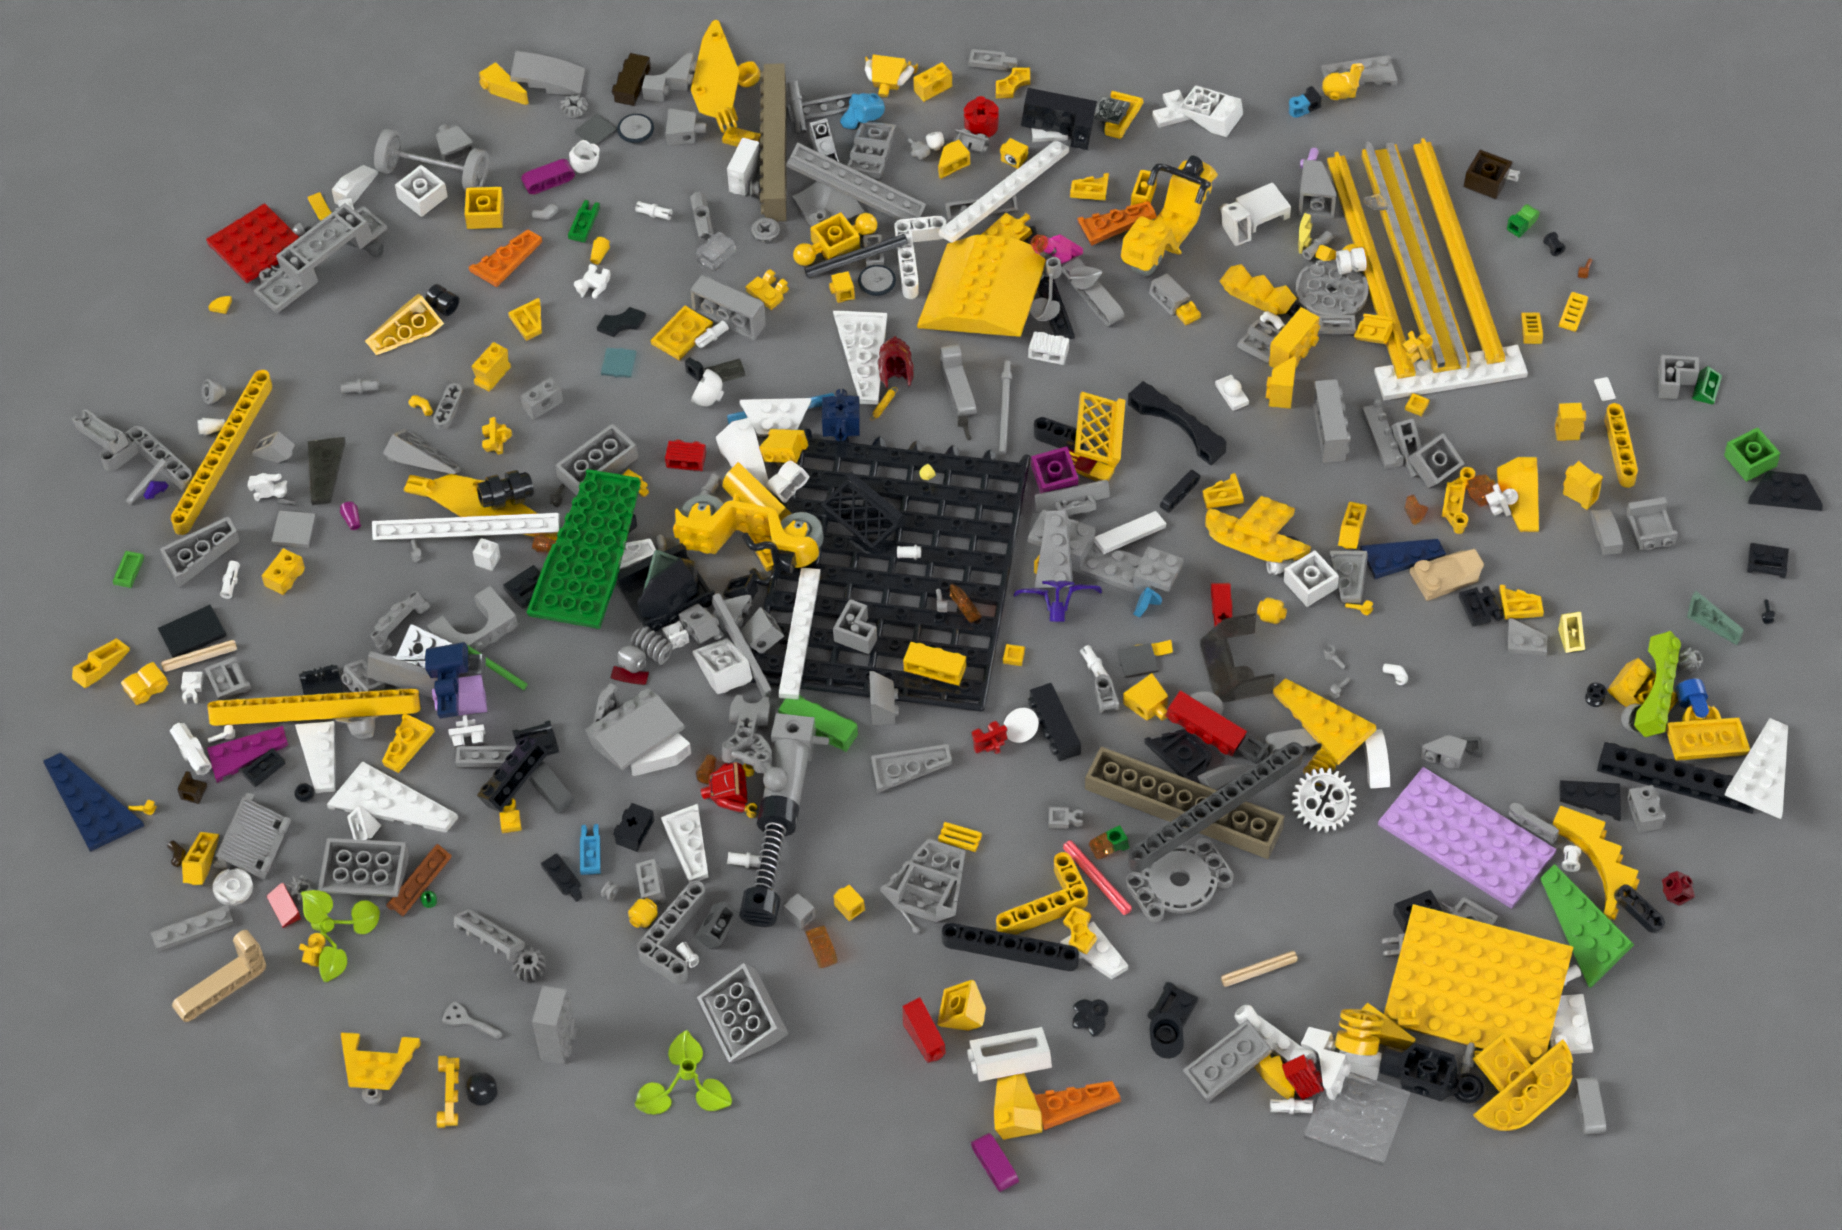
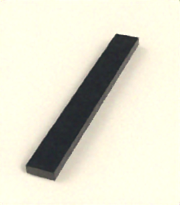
(1060, 324)

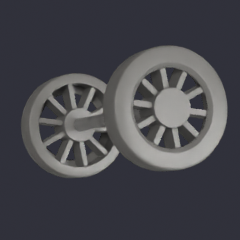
(389, 150)

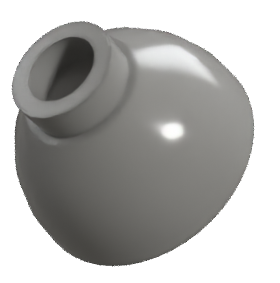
(212, 391)

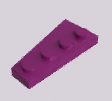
(235, 754)

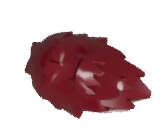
(895, 361)

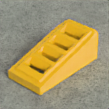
(1576, 301)
(1532, 335)

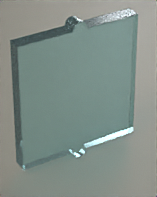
(618, 362)

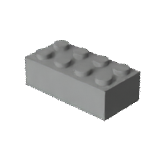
(734, 307)
(1331, 421)
(605, 452)
(554, 1025)

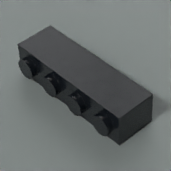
(1055, 722)

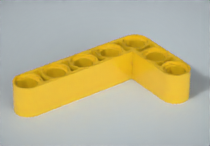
(1048, 903)

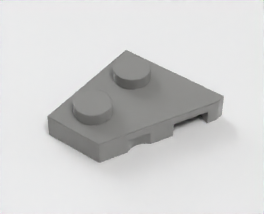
(1525, 639)

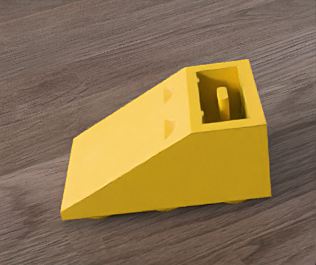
(1635, 684)

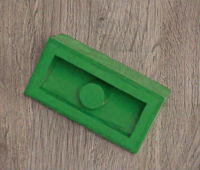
(1707, 386)

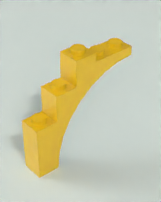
(1589, 836)

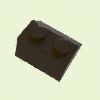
(1487, 174)

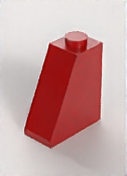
(923, 1030)

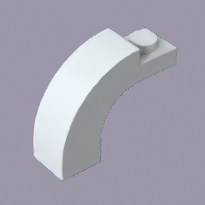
(1377, 760)

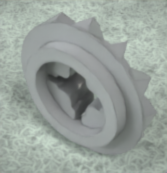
(573, 111)
(765, 223)

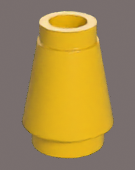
(599, 250)

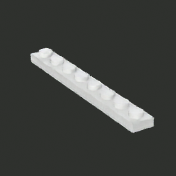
(799, 633)

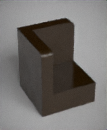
(191, 789)

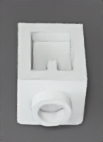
(676, 635)

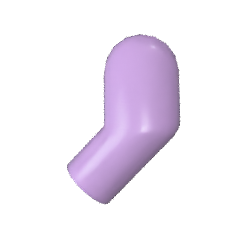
(1312, 156)

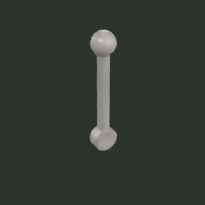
(915, 929)

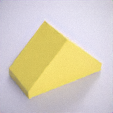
(1571, 632)

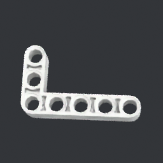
(915, 230)

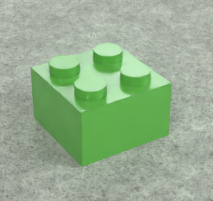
(1752, 454)

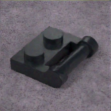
(1768, 556)
(521, 585)
(548, 740)
(1181, 1006)

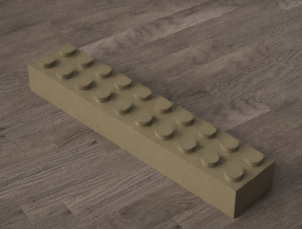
(773, 142)
(1171, 795)

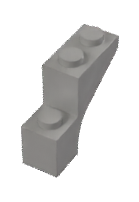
(676, 78)

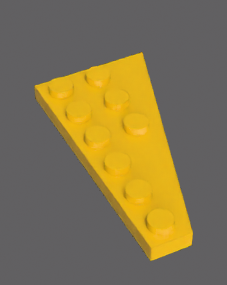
(1325, 721)

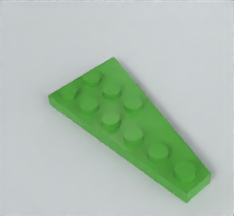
(1593, 935)

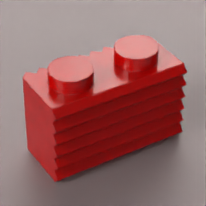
(685, 455)
(1303, 1076)

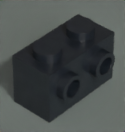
(1403, 908)

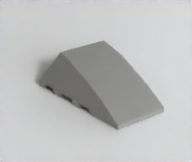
(928, 882)

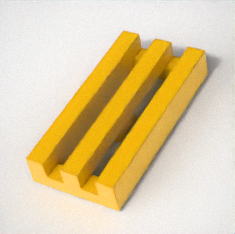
(962, 834)

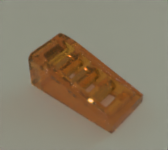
(826, 957)

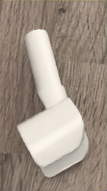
(229, 734)

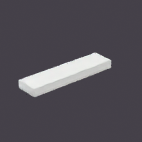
(1129, 532)

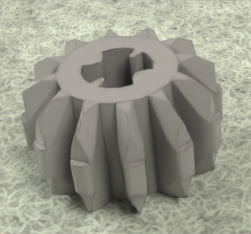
(529, 964)

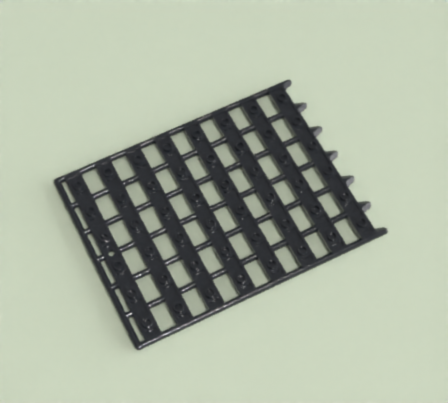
(889, 581)

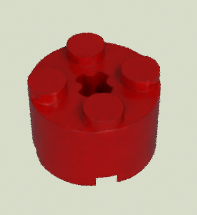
(981, 116)

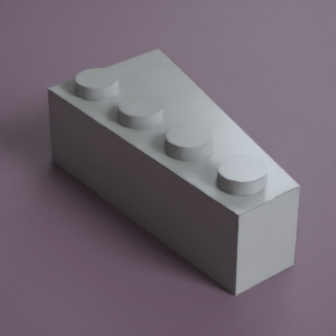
(198, 550)

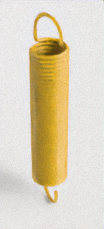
(883, 403)

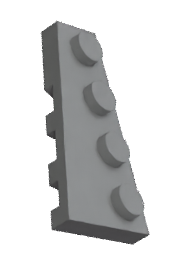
(1375, 70)
(1055, 550)
(903, 766)

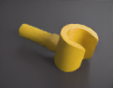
(1365, 609)
(148, 808)

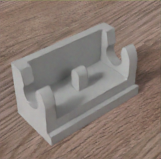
(1168, 293)
(651, 881)

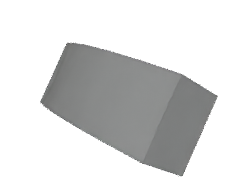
(1607, 531)
(1222, 775)

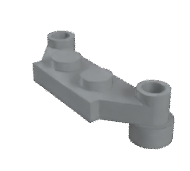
(392, 619)

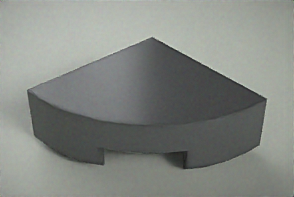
(1474, 746)

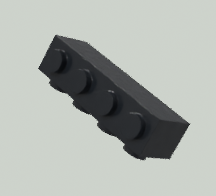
(512, 773)

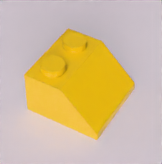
(1281, 384)

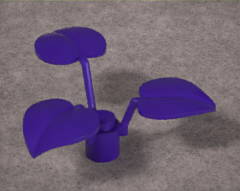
(1057, 610)

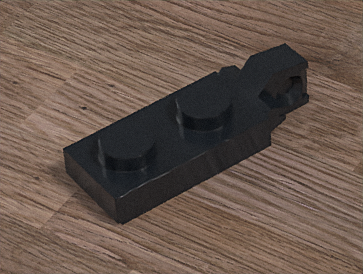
(562, 876)

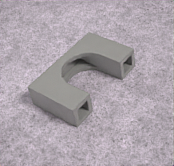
(500, 621)

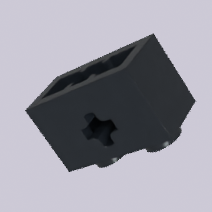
(633, 827)

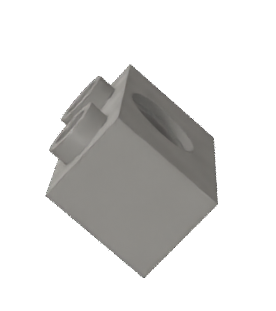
(541, 398)
(699, 623)

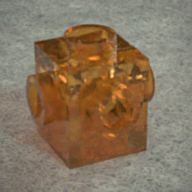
(1479, 487)

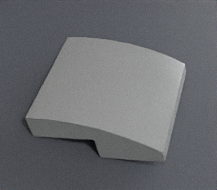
(1258, 340)

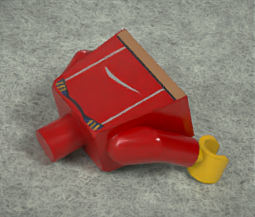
(729, 788)

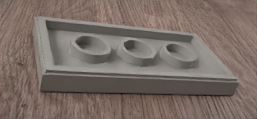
(399, 673)
(1227, 1060)

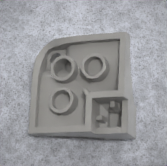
(823, 202)

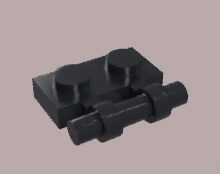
(1475, 607)

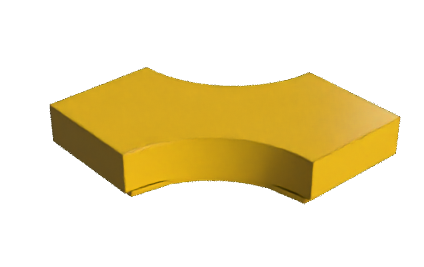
(1007, 87)
(1081, 936)

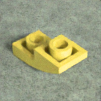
(1304, 233)

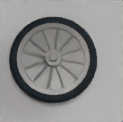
(635, 128)
(876, 280)

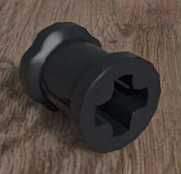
(1554, 244)

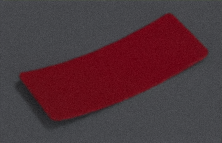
(624, 675)

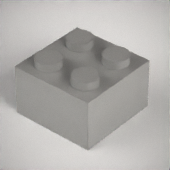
(1435, 460)

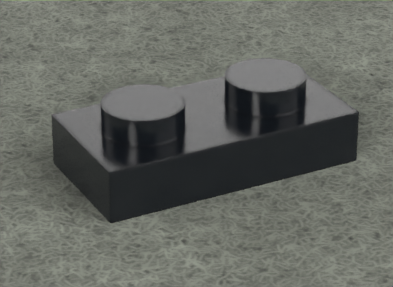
(263, 767)

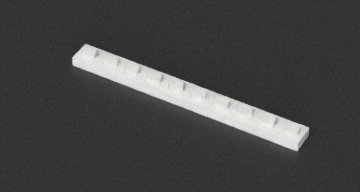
(1003, 191)
(466, 526)

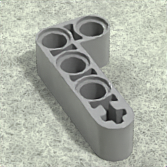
(956, 380)

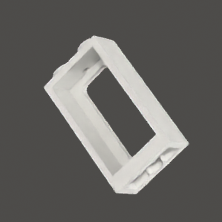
(990, 1065)

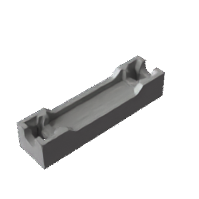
(100, 432)

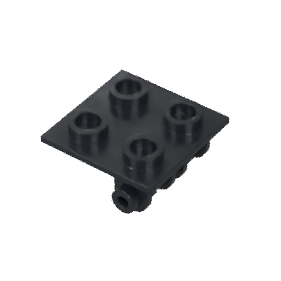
(321, 681)

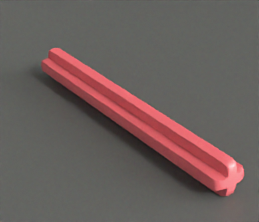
(1097, 877)

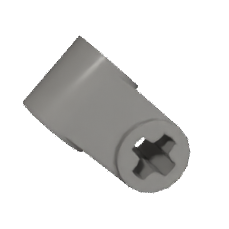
(1105, 697)

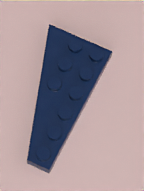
(92, 808)

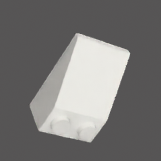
(723, 665)

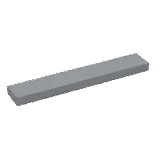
(741, 644)

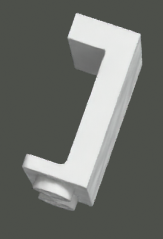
(1264, 205)

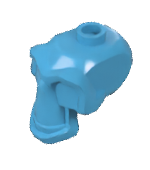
(862, 109)

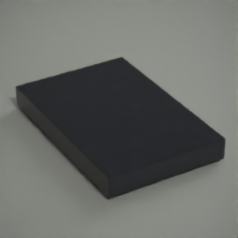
(192, 631)

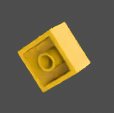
(484, 207)

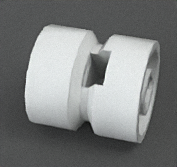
(1350, 261)

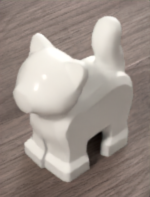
(593, 280)
(264, 486)

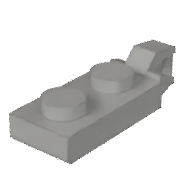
(992, 60)

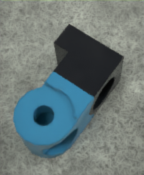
(1305, 103)

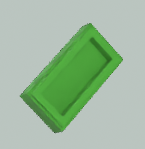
(128, 569)

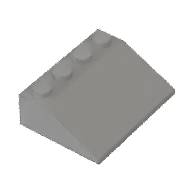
(634, 729)
(363, 867)
(742, 1014)

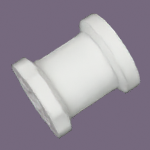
(1571, 860)

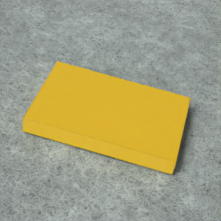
(681, 332)

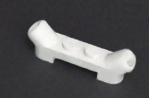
(1279, 1042)

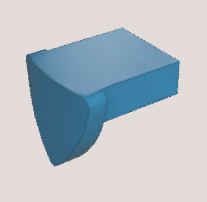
(1147, 597)

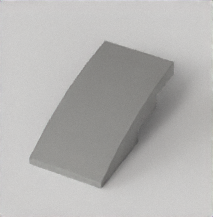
(547, 73)
(872, 148)

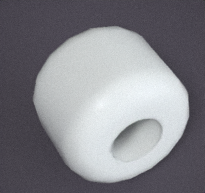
(935, 140)

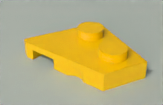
(528, 319)
(1520, 604)

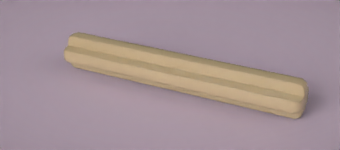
(199, 655)
(1259, 968)

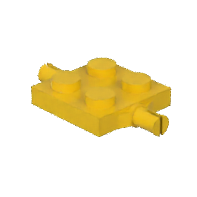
(1010, 227)

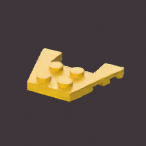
(375, 1069)

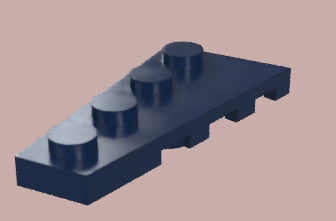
(1400, 556)

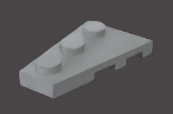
(1351, 572)

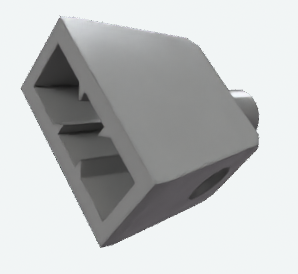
(682, 127)
(453, 143)
(761, 631)

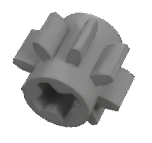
(1690, 659)
(294, 886)

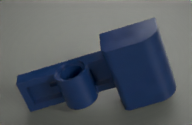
(446, 664)

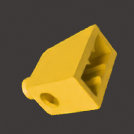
(1147, 698)

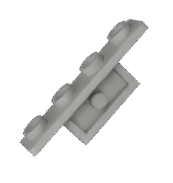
(1073, 499)

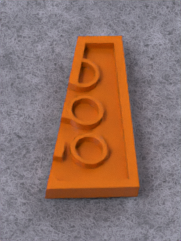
(1117, 221)
(506, 259)
(1073, 1103)

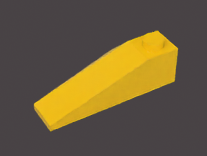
(408, 324)
(1522, 476)
(1016, 1108)

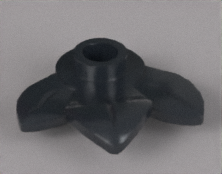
(1088, 1017)

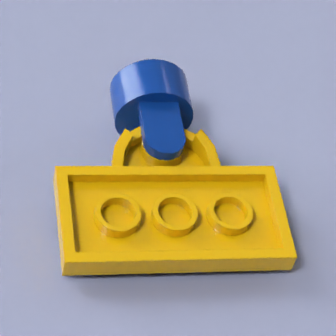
(1702, 730)

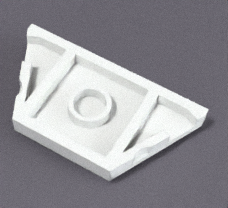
(775, 413)

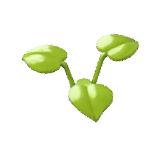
(315, 908)
(686, 1053)

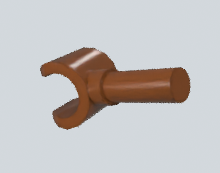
(1583, 271)

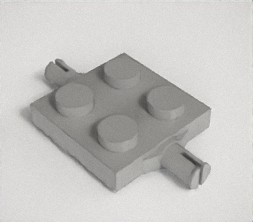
(1470, 910)

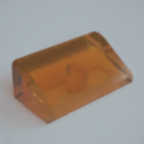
(964, 603)

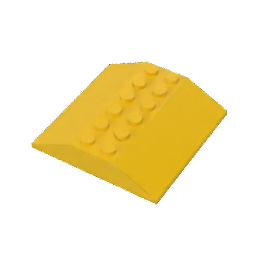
(983, 286)

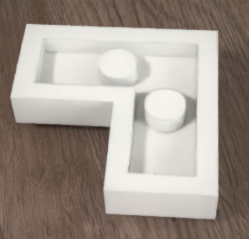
(1170, 114)

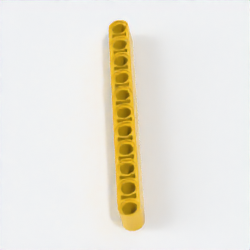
(221, 452)
(314, 707)

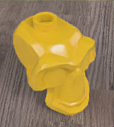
(1343, 85)

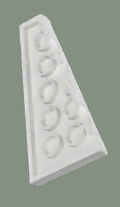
(861, 339)

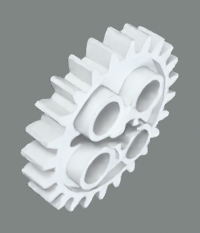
(1307, 791)

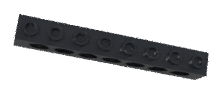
(1667, 779)

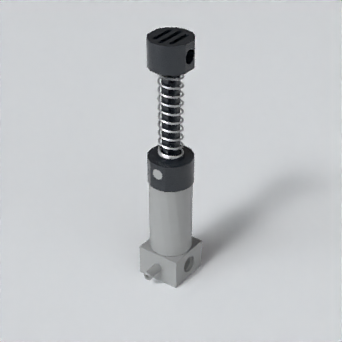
(792, 748)

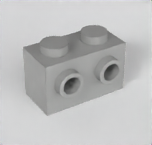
(1646, 808)

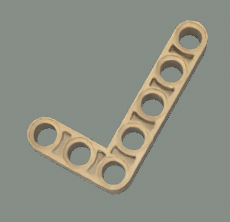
(224, 981)

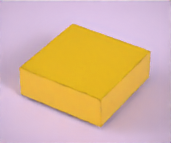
(1417, 404)
(1014, 655)

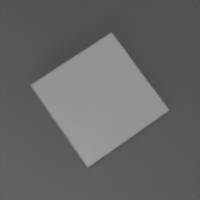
(293, 529)

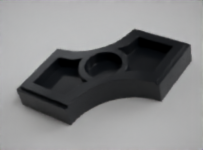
(613, 324)

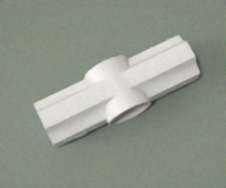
(190, 749)

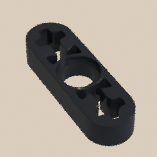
(1180, 491)
(1647, 922)

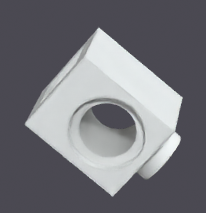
(486, 554)

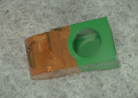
(1109, 842)

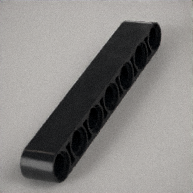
(1002, 940)

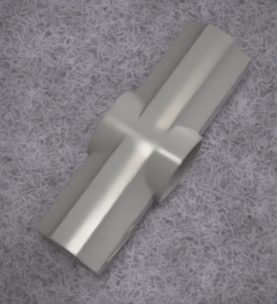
(701, 216)

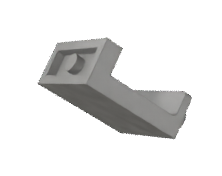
(1651, 524)

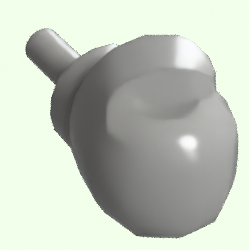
(919, 150)

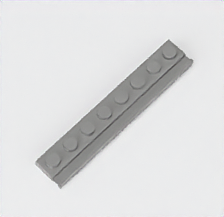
(854, 184)

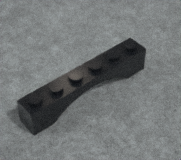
(1149, 401)

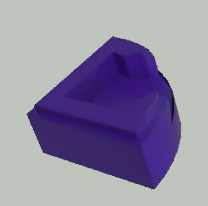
(154, 488)

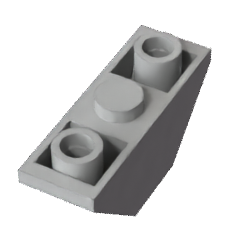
(822, 139)

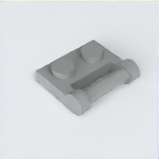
(222, 682)

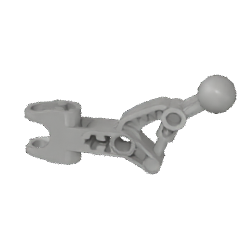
(746, 739)

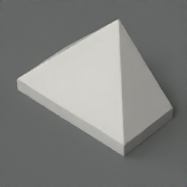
(362, 824)

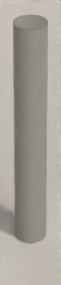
(146, 481)

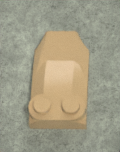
(1447, 573)

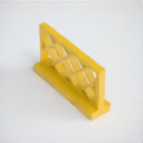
(1114, 432)

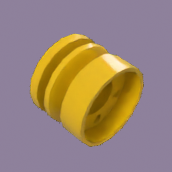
(1359, 1032)

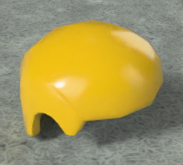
(748, 74)

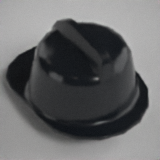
(1166, 1035)

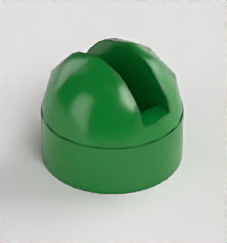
(430, 904)

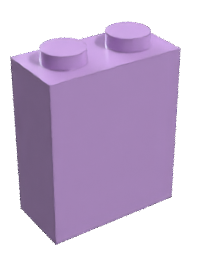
(471, 695)

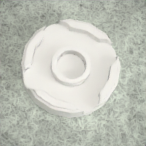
(232, 886)

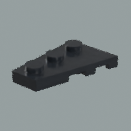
(1597, 796)

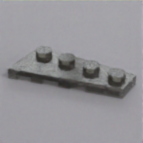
(324, 466)

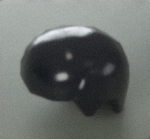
(481, 1088)

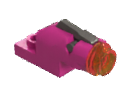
(1056, 247)

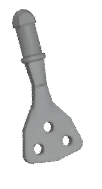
(466, 1020)

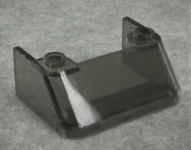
(1226, 680)

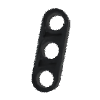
(1055, 433)

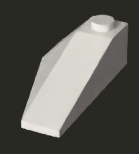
(740, 445)

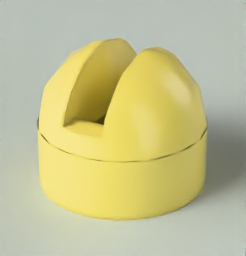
(927, 472)

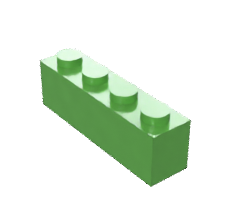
(827, 723)

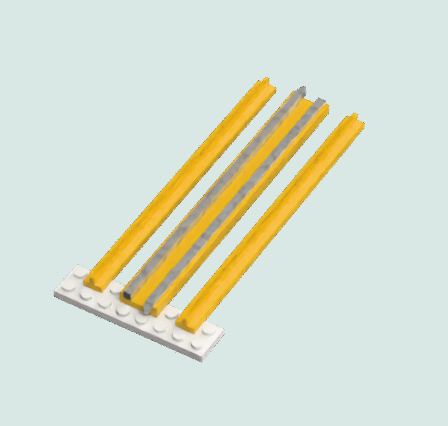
(1448, 360)

